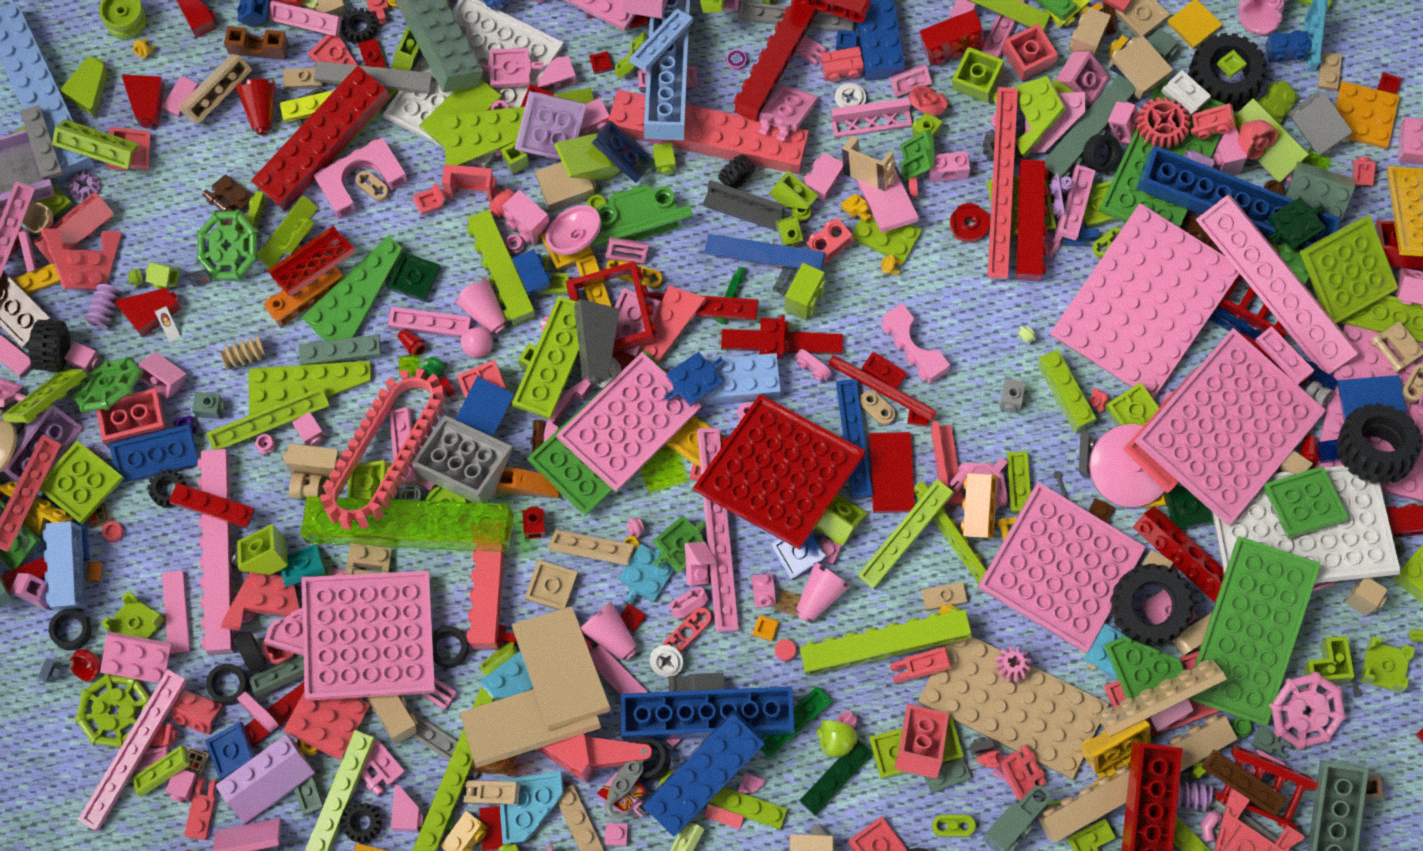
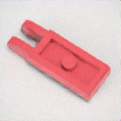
(922, 665)
(201, 811)

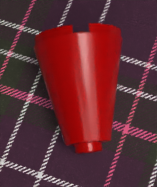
(258, 103)

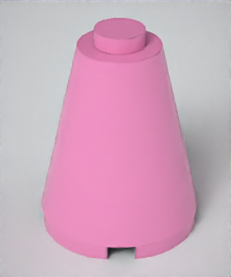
(482, 305)
(820, 592)
(610, 632)

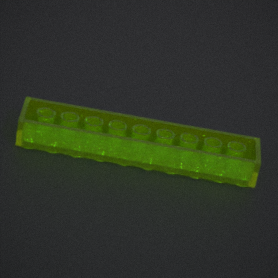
(415, 525)

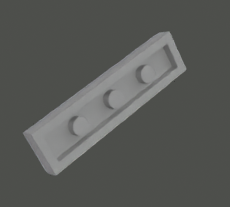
(41, 142)

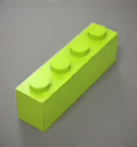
(1066, 391)

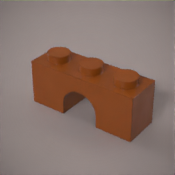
(241, 42)

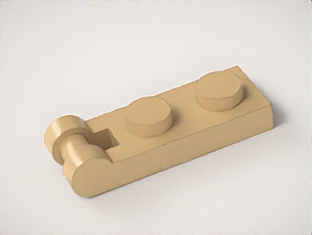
(492, 792)

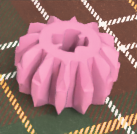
(1020, 667)

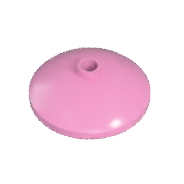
(573, 230)

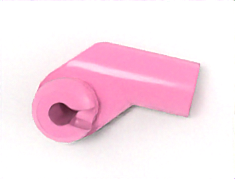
(1208, 824)

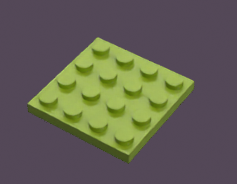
(1349, 269)

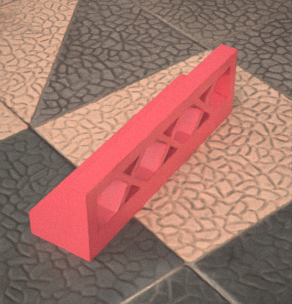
(945, 458)

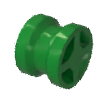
(434, 366)

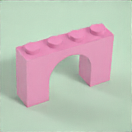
(375, 156)

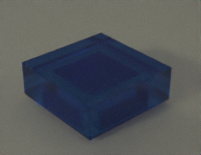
(1328, 451)

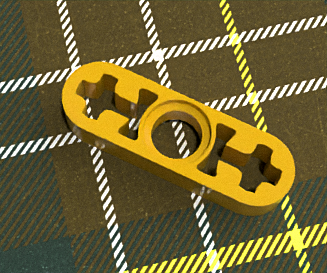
(649, 274)

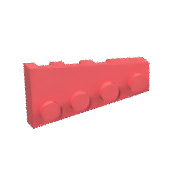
(672, 317)

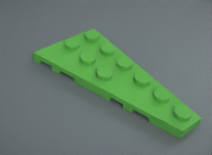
(352, 298)

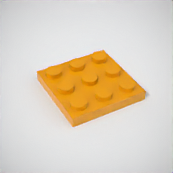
(1367, 113)

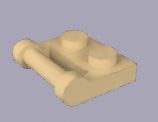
(1402, 343)
(367, 557)

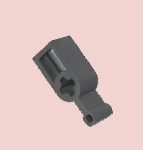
(694, 682)

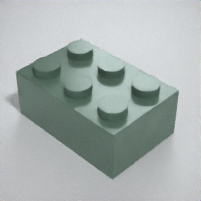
(1321, 186)

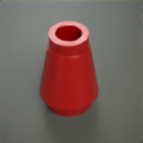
(411, 342)
(1309, 450)

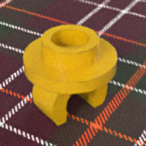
(141, 49)
(888, 265)

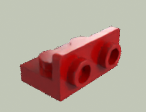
(772, 336)

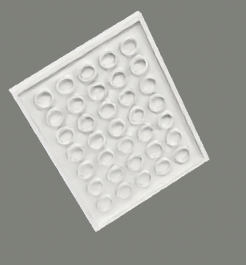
(484, 31)
(1346, 550)

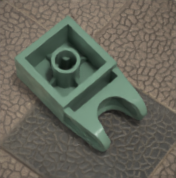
(1016, 821)

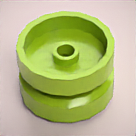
(123, 18)

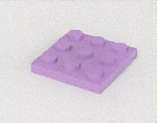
(548, 121)

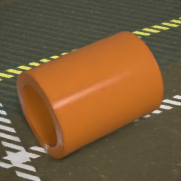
(94, 572)

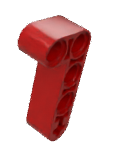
(848, 9)

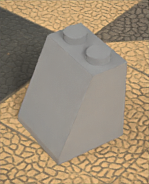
(1319, 123)

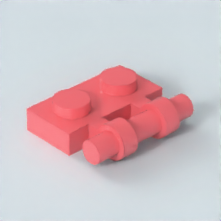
(1017, 773)

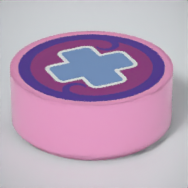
(736, 59)

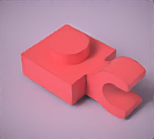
(378, 7)
(989, 759)

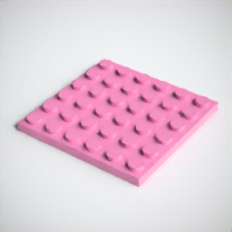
(1060, 567)
(367, 635)

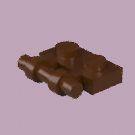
(231, 192)

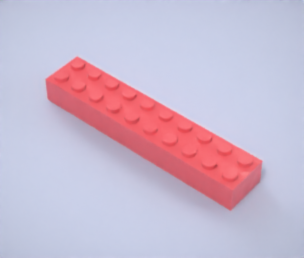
(717, 134)

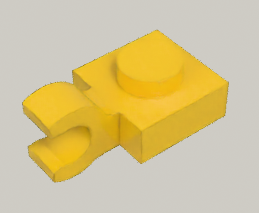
(855, 206)

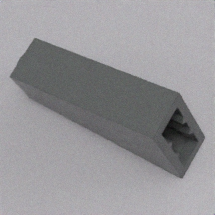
(596, 336)

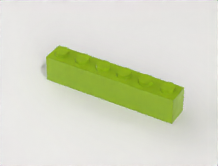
(501, 268)

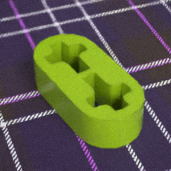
(1105, 239)

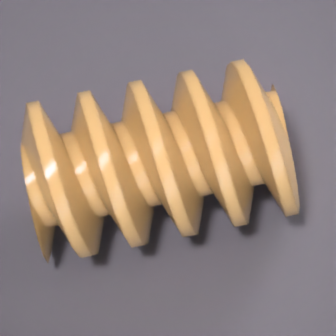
(243, 352)

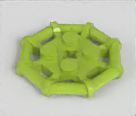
(102, 705)

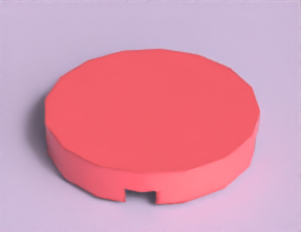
(927, 101)

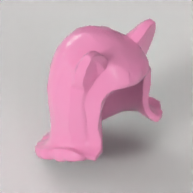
(1261, 15)

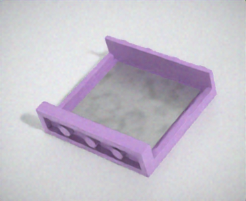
(20, 165)

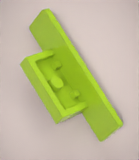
(289, 233)

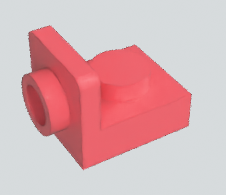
(1363, 171)
(165, 736)

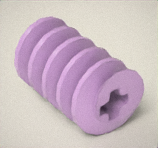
(101, 305)
(1194, 795)

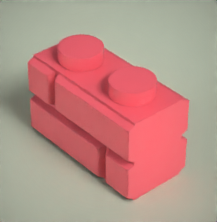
(842, 64)

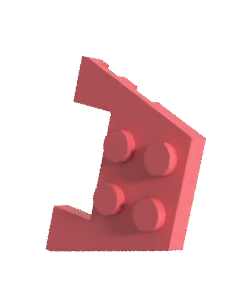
(82, 267)
(261, 595)
(1238, 836)

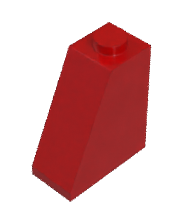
(145, 98)
(142, 307)

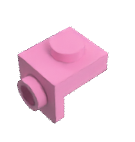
(763, 590)

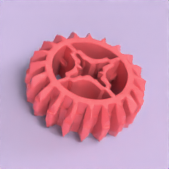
(1161, 112)

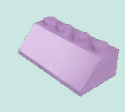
(50, 423)
(265, 779)

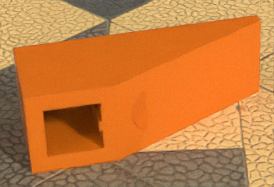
(525, 483)

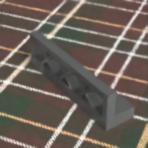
(743, 205)

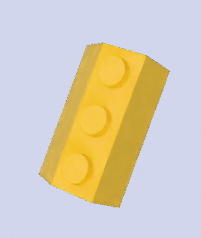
(1107, 750)

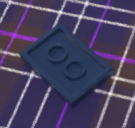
(622, 151)

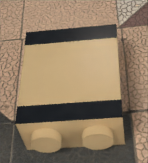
(865, 168)

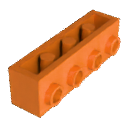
(286, 308)

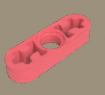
(687, 641)

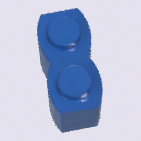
(532, 273)

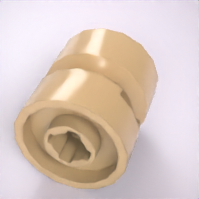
(304, 486)

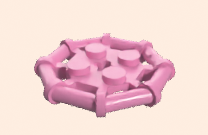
(1318, 716)

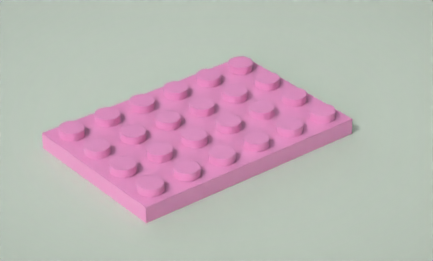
(627, 423)

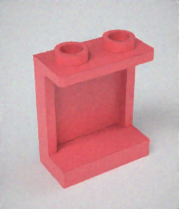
(469, 179)

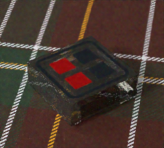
(200, 278)

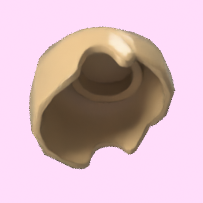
(38, 217)

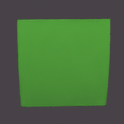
(917, 155)

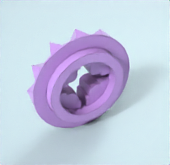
(91, 180)

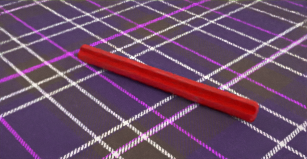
(882, 387)

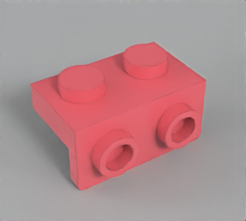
(1213, 121)
(195, 712)

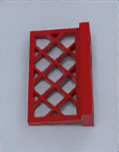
(303, 259)

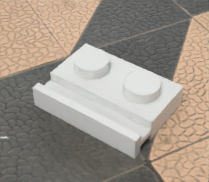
(1186, 92)

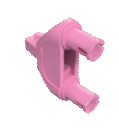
(983, 468)

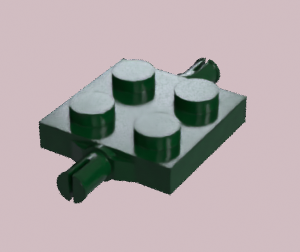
(1296, 223)

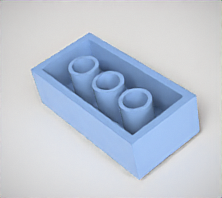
(745, 379)
(65, 566)

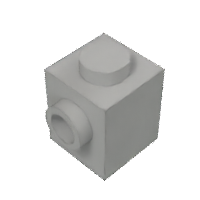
(1012, 395)

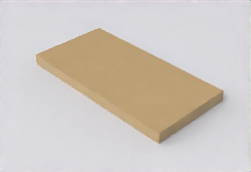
(560, 668)
(514, 727)

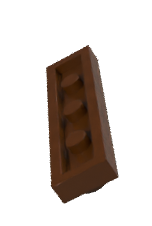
(1244, 782)

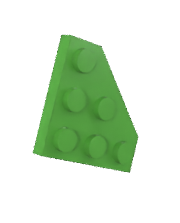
(1139, 665)

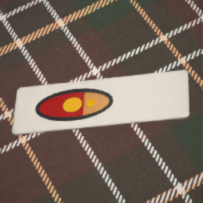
(167, 324)

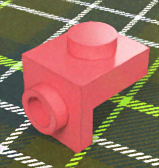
(429, 200)

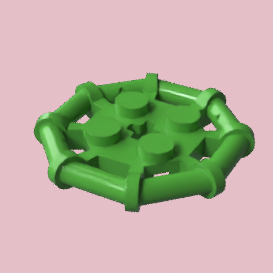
(217, 241)
(107, 385)

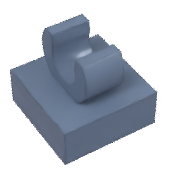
(48, 671)

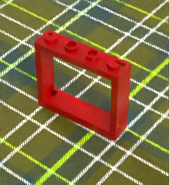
(641, 291)

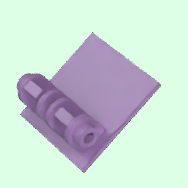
(1057, 188)

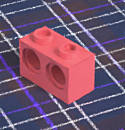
(834, 244)

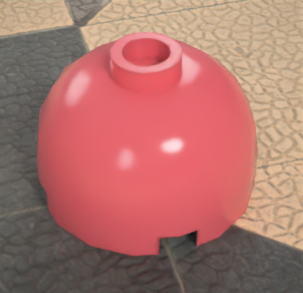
(1255, 137)

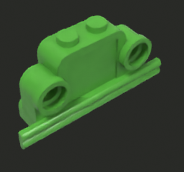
(639, 214)

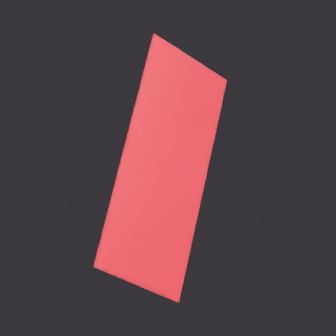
(723, 816)

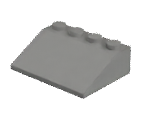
(462, 460)

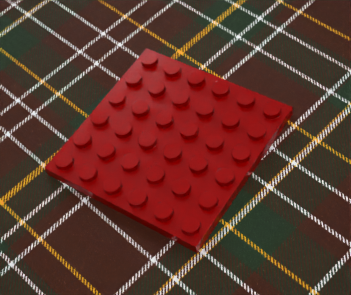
(779, 471)

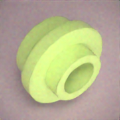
(1027, 334)

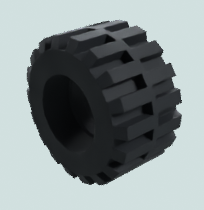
(49, 345)

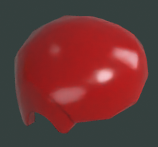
(81, 659)

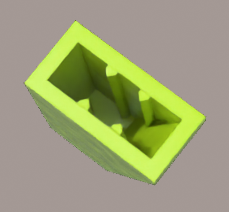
(86, 85)

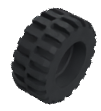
(1215, 49)
(1382, 423)
(1152, 575)

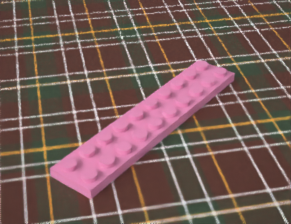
(1276, 285)

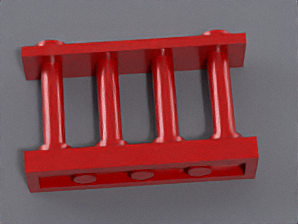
(1240, 311)
(1282, 774)

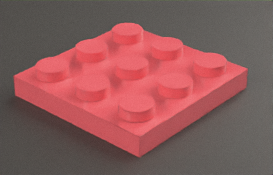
(326, 723)

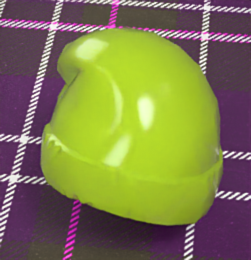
(836, 738)

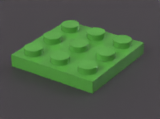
(1305, 502)

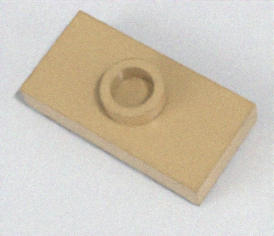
(300, 79)
(947, 595)

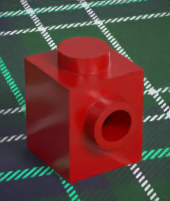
(534, 523)

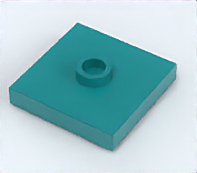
(303, 563)

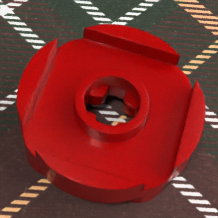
(964, 232)

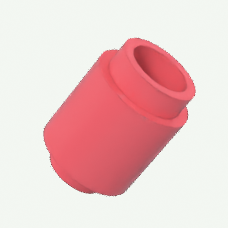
(497, 203)

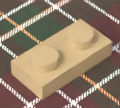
(1329, 71)

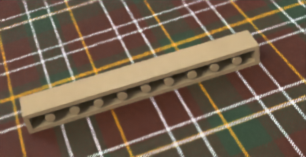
(1112, 791)

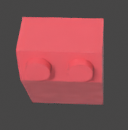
(922, 741)

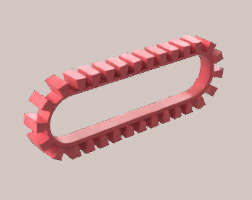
(364, 437)

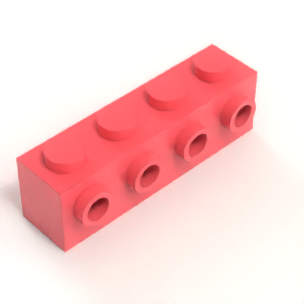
(77, 224)

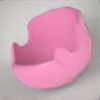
(477, 342)

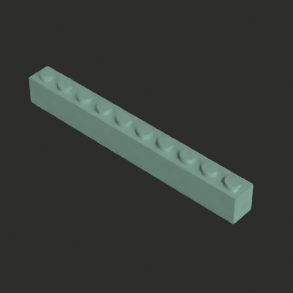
(1095, 120)

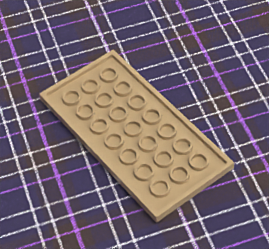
(1033, 711)

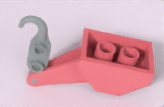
(585, 754)

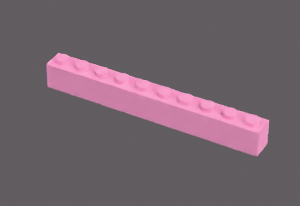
(216, 556)

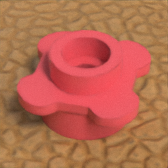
(1099, 399)

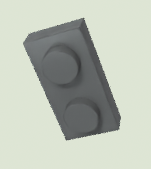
(1086, 446)

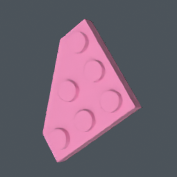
(1076, 108)
(287, 633)

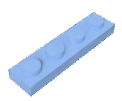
(661, 40)

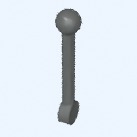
(1057, 475)
(1355, 689)

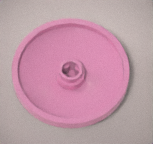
(1117, 474)

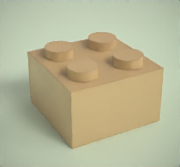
(1090, 32)

